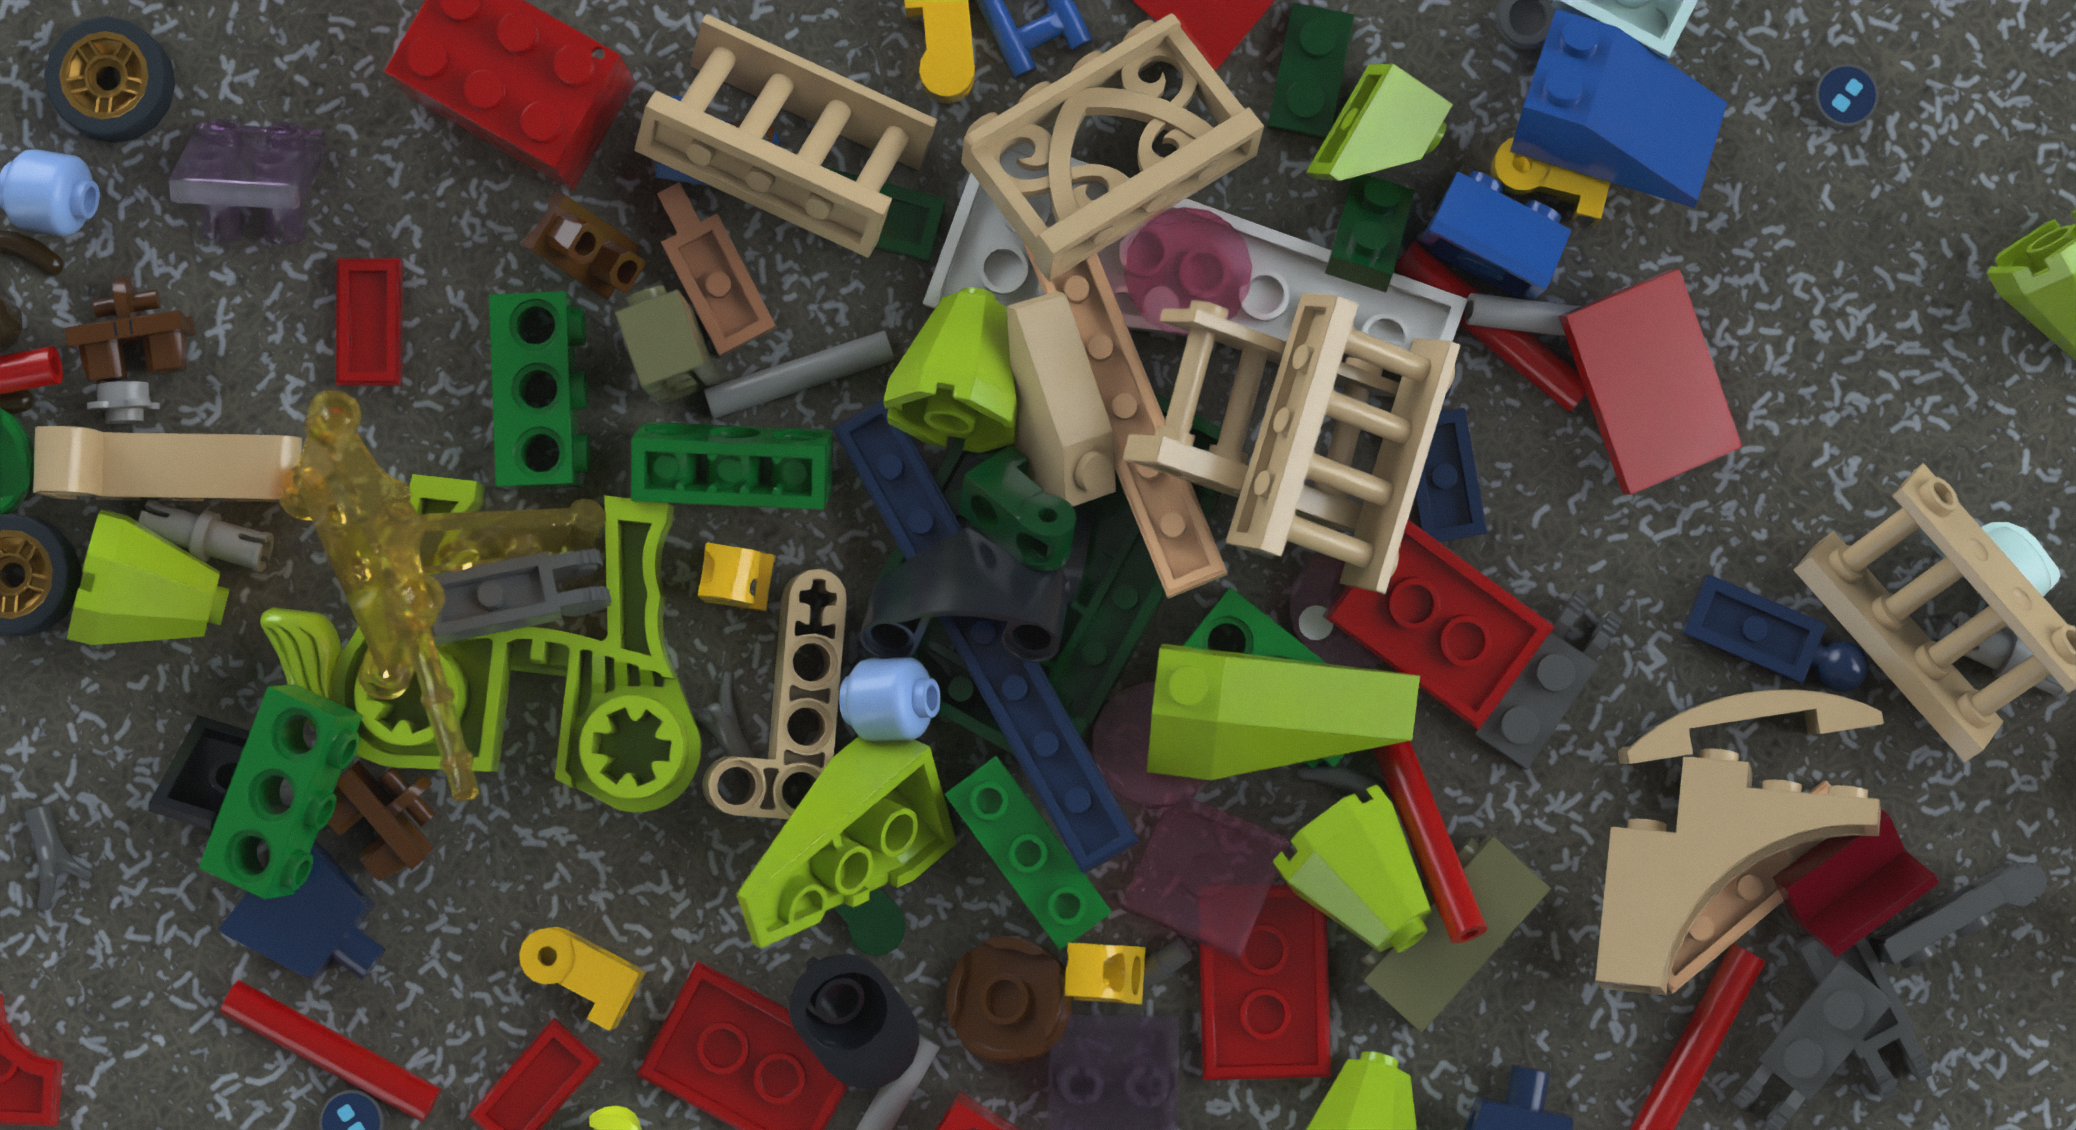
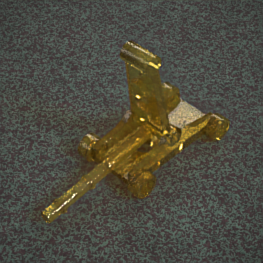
(386, 548)

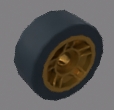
(87, 55)
(50, 575)

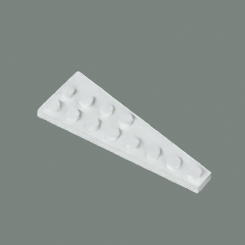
(990, 255)

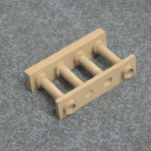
(766, 174)
(1292, 425)
(1225, 463)
(1903, 650)

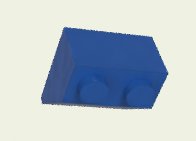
(1496, 236)

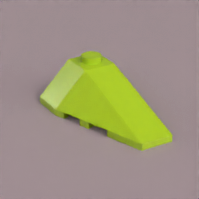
(1253, 713)
(861, 826)

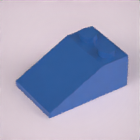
(1618, 112)

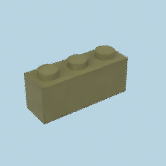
(666, 345)
(1434, 969)

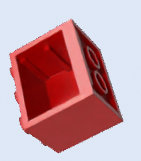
(514, 80)

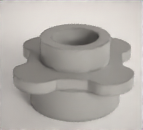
(123, 402)

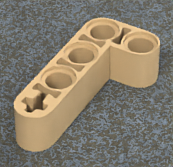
(161, 465)
(789, 695)

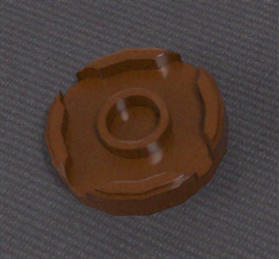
(1008, 1000)

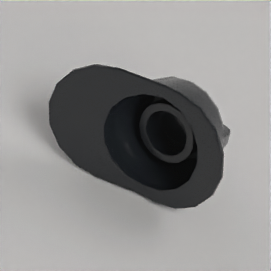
(854, 1020)

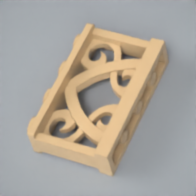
(1091, 225)

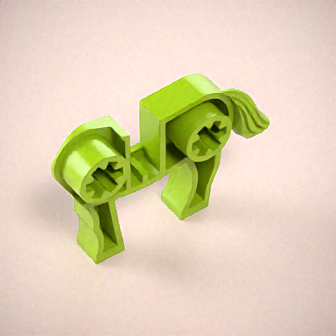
(624, 709)

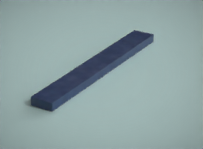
(1012, 688)

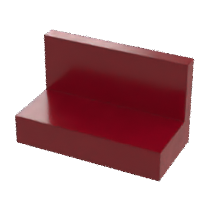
(1852, 886)

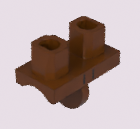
(585, 247)
(103, 342)
(399, 838)

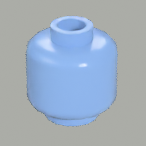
(48, 192)
(889, 699)

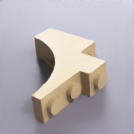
(1724, 827)

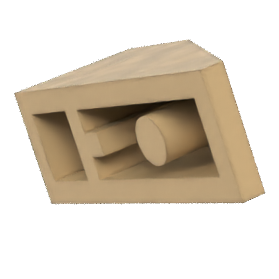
(1058, 402)

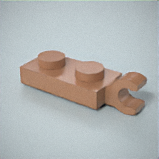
(714, 275)

